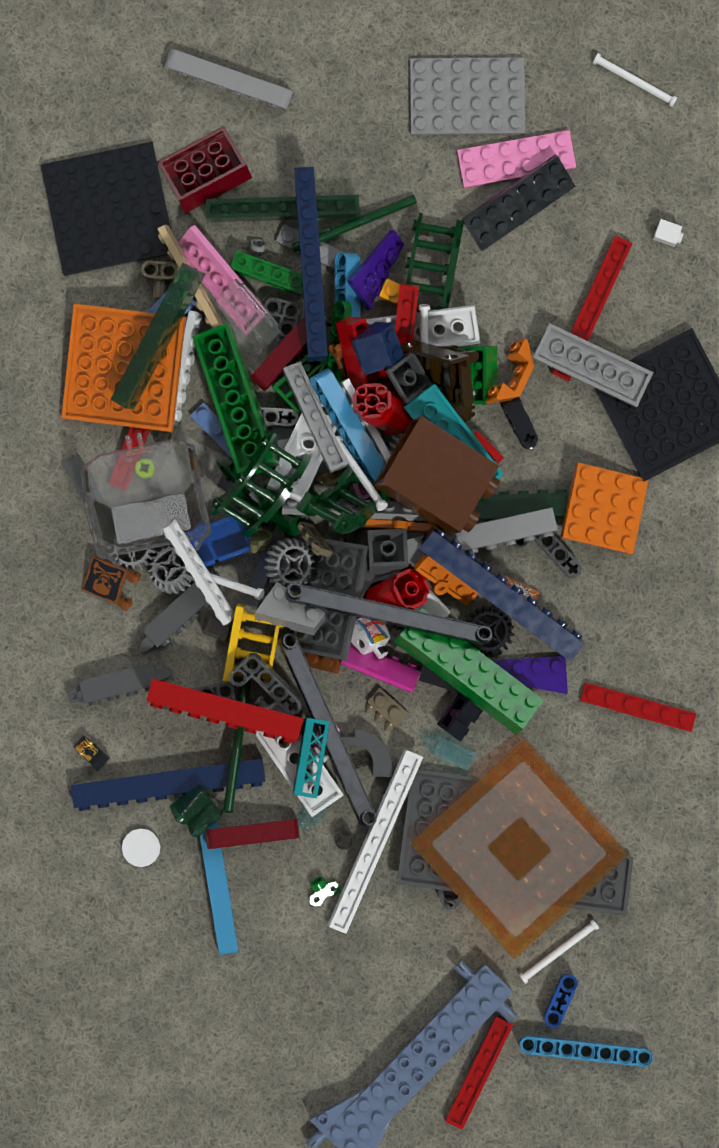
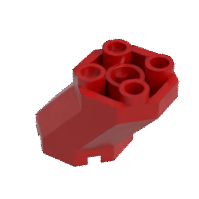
(381, 408)
(402, 590)

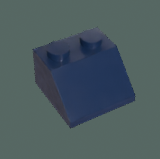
(377, 348)

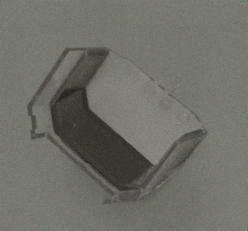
(138, 491)

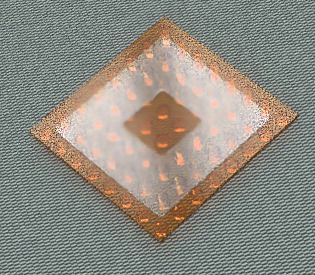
(519, 849)

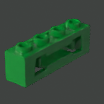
(267, 273)

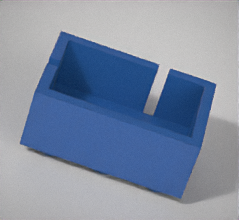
(223, 543)

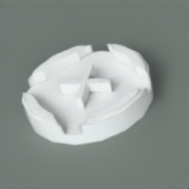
(141, 847)

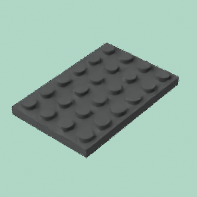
(340, 573)

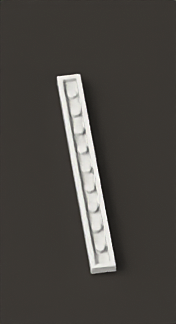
(375, 841)

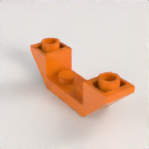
(520, 356)

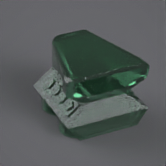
(197, 810)

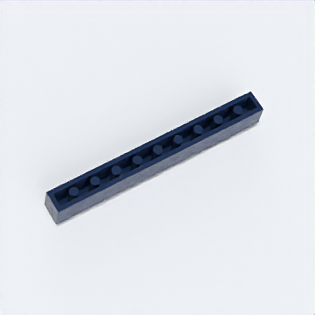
(310, 264)
(500, 593)
(164, 784)

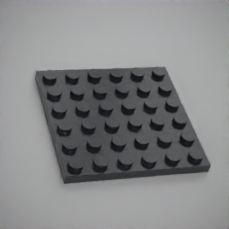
(106, 208)
(676, 411)

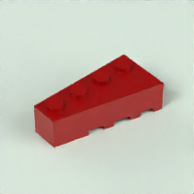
(347, 331)

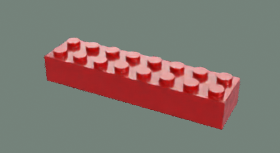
(226, 710)

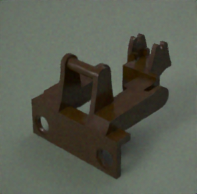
(459, 360)

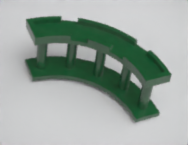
(447, 269)
(274, 500)
(348, 520)
(284, 522)

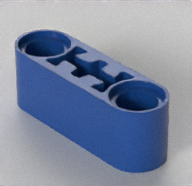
(563, 1006)

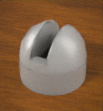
(257, 246)

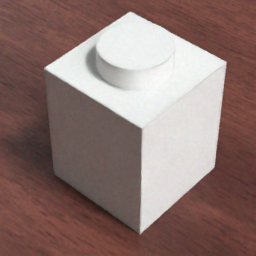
(668, 233)

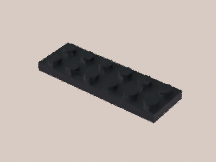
(518, 202)

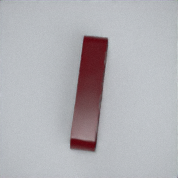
(281, 357)
(252, 833)

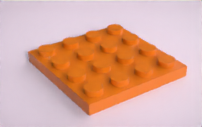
(604, 508)

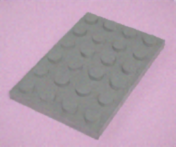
(467, 96)

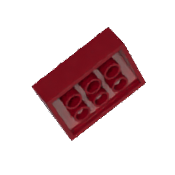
(204, 170)

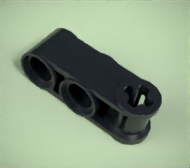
(520, 422)

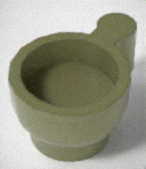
(260, 540)

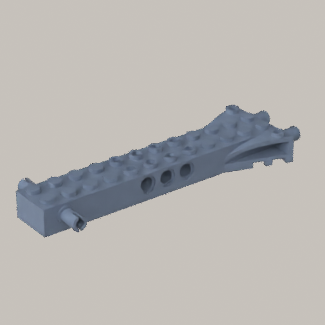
(364, 1116)

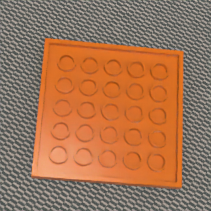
(97, 359)

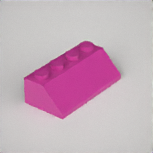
(383, 669)

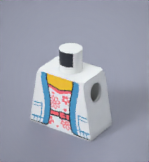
(370, 637)

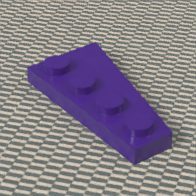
(375, 269)
(538, 673)

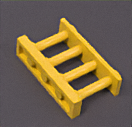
(239, 634)

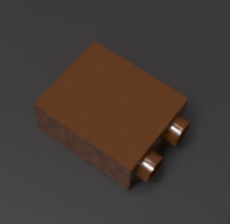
(438, 477)

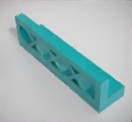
(304, 752)

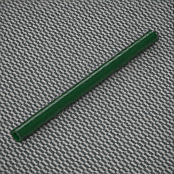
(362, 220)
(235, 755)

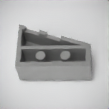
(281, 612)

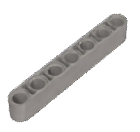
(227, 78)

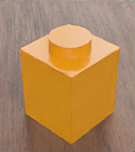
(390, 292)

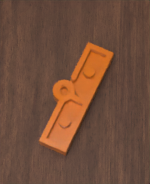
(411, 526)
(444, 580)

